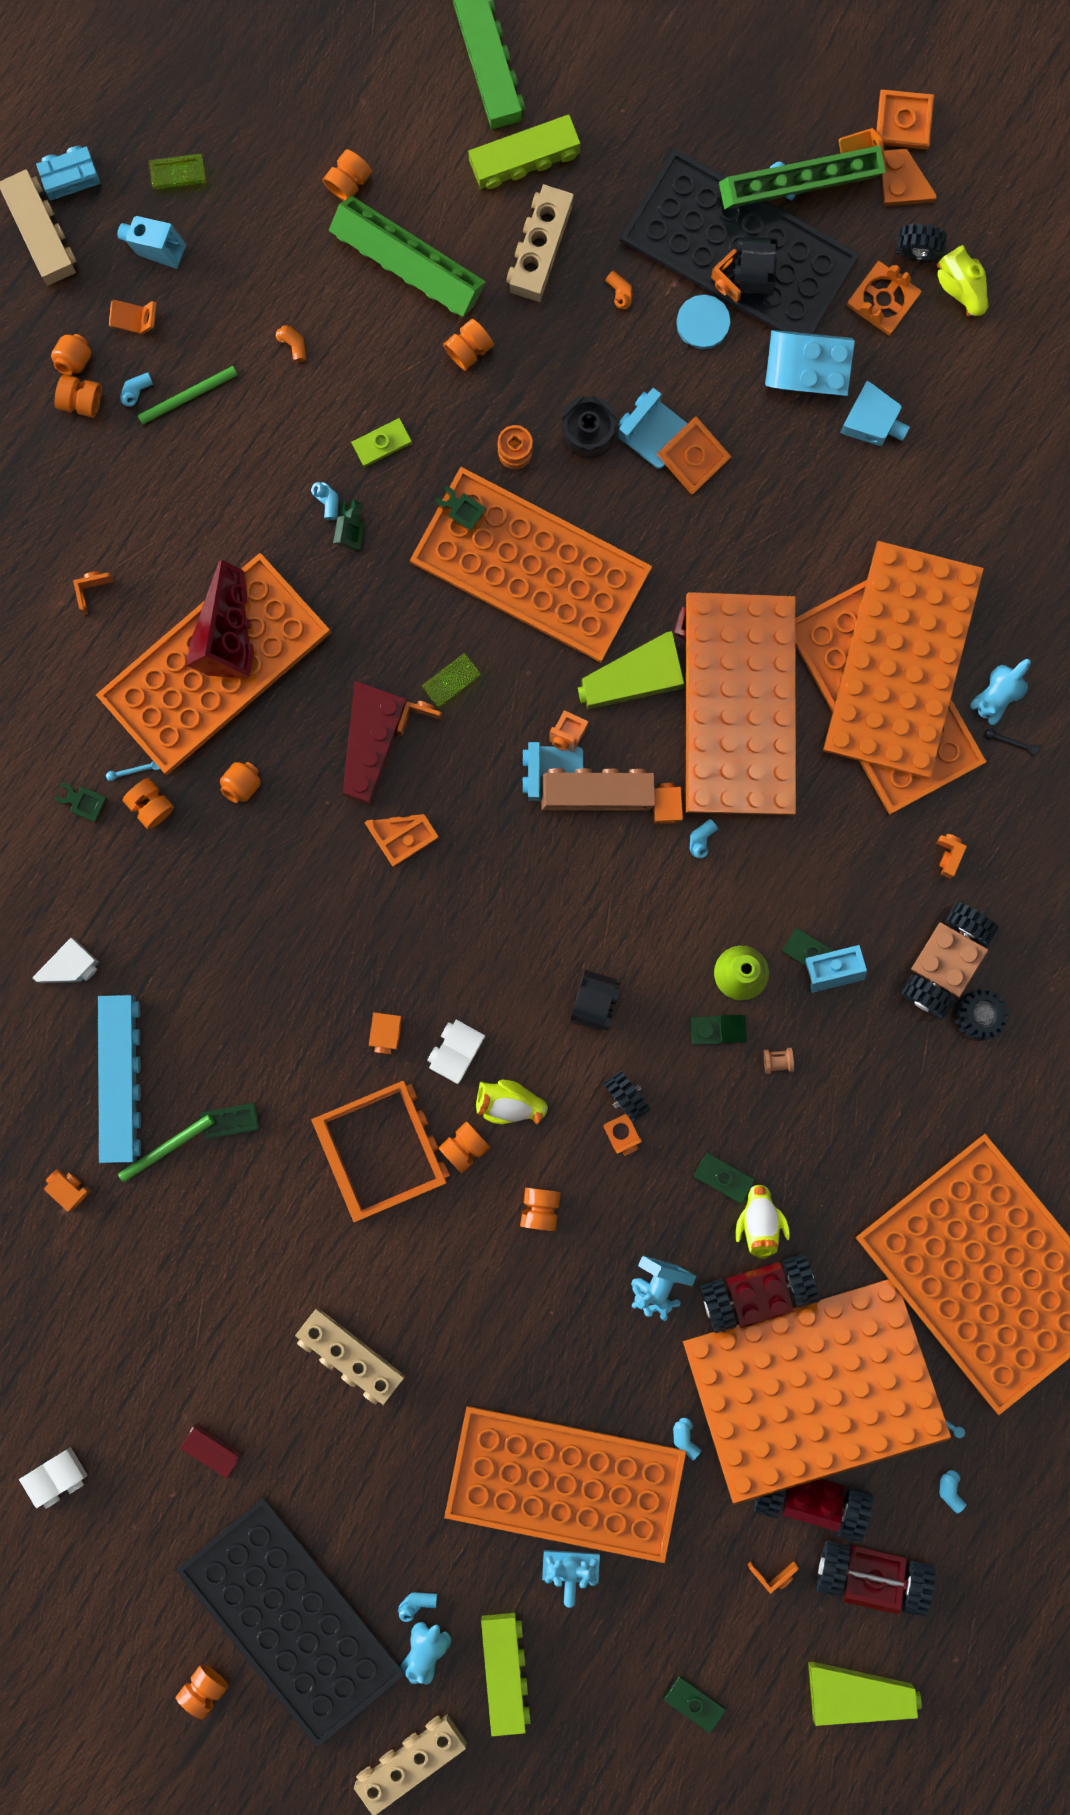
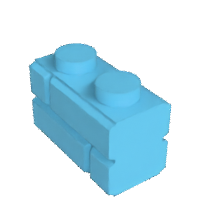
(68, 172)

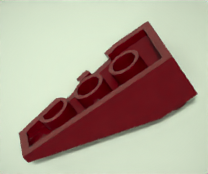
(221, 633)

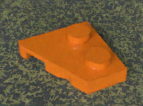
(904, 180)
(402, 836)

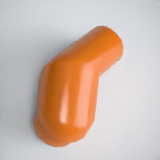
(623, 291)
(295, 339)

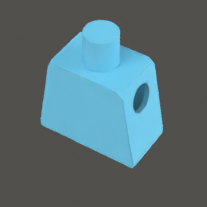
(153, 240)
(874, 417)

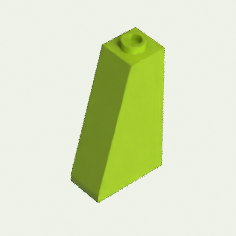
(636, 675)
(858, 1697)

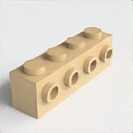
(37, 228)
(350, 1356)
(410, 1764)

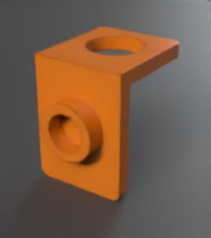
(861, 140)
(722, 283)
(132, 317)
(90, 580)
(421, 708)
(628, 1144)
(780, 1580)

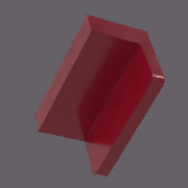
(211, 1450)

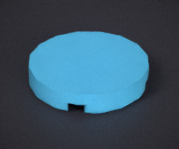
(703, 322)

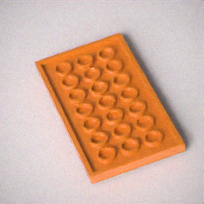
(534, 567)
(824, 643)
(903, 659)
(740, 704)
(178, 708)
(565, 1484)

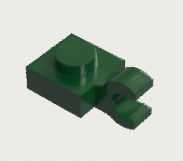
(348, 528)

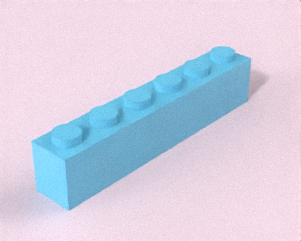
(118, 1078)

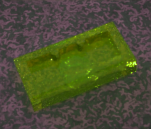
(177, 171)
(451, 680)

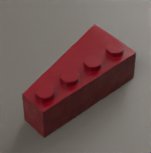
(370, 740)

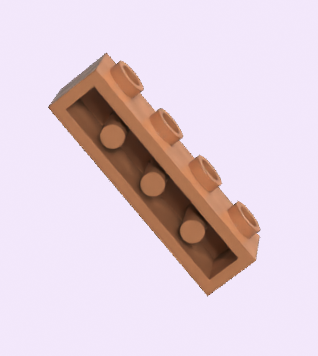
(597, 790)

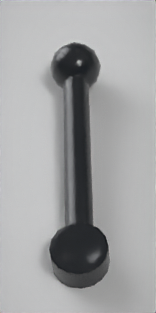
(1032, 749)

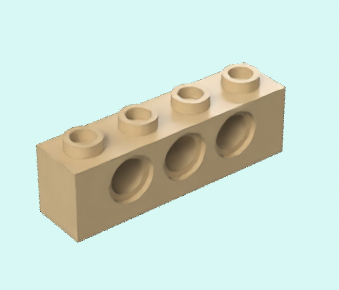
(559, 205)

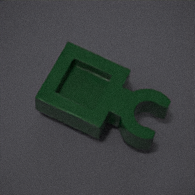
(463, 511)
(84, 803)

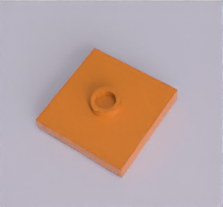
(905, 119)
(693, 455)

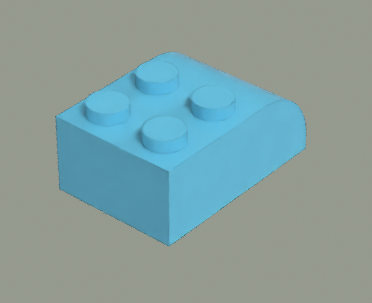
(809, 362)

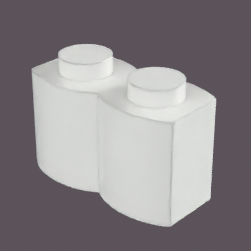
(456, 1051)
(53, 1478)

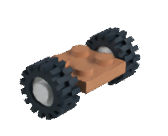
(949, 960)

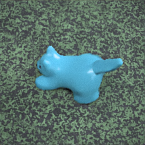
(1004, 687)
(426, 1649)

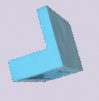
(836, 968)

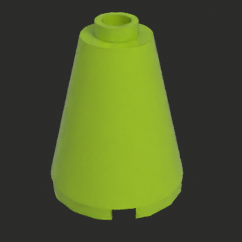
(731, 978)

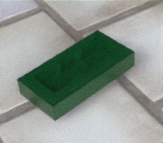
(803, 946)
(232, 1121)
(723, 1178)
(694, 1704)

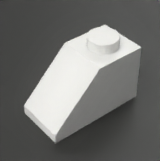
(69, 964)

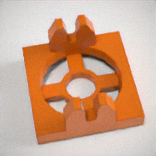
(874, 314)

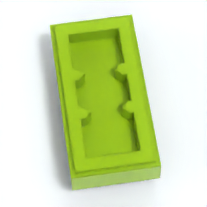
(381, 442)

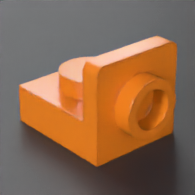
(951, 860)

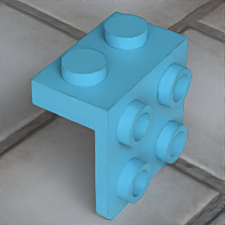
(649, 427)
(541, 760)

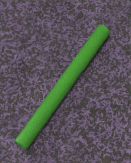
(187, 395)
(166, 1148)

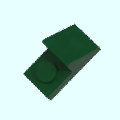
(718, 1029)

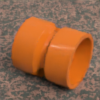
(349, 172)
(468, 344)
(74, 395)
(515, 447)
(155, 810)
(464, 1147)
(540, 1209)
(199, 1695)

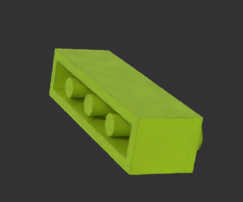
(524, 152)
(504, 1674)

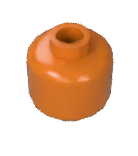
(71, 354)
(240, 782)

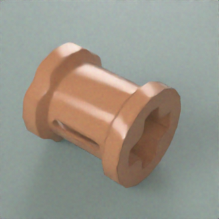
(778, 1060)

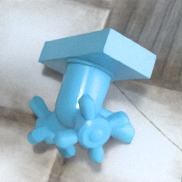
(658, 1290)
(571, 1568)

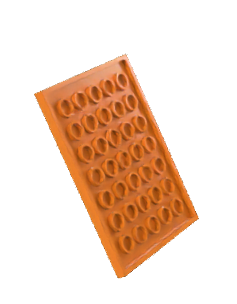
(981, 1271)
(816, 1391)

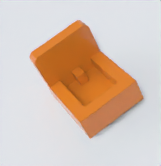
(568, 732)

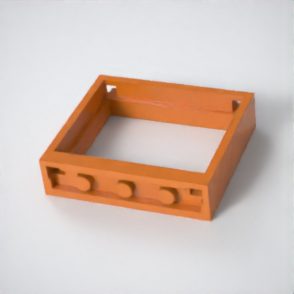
(337, 1165)

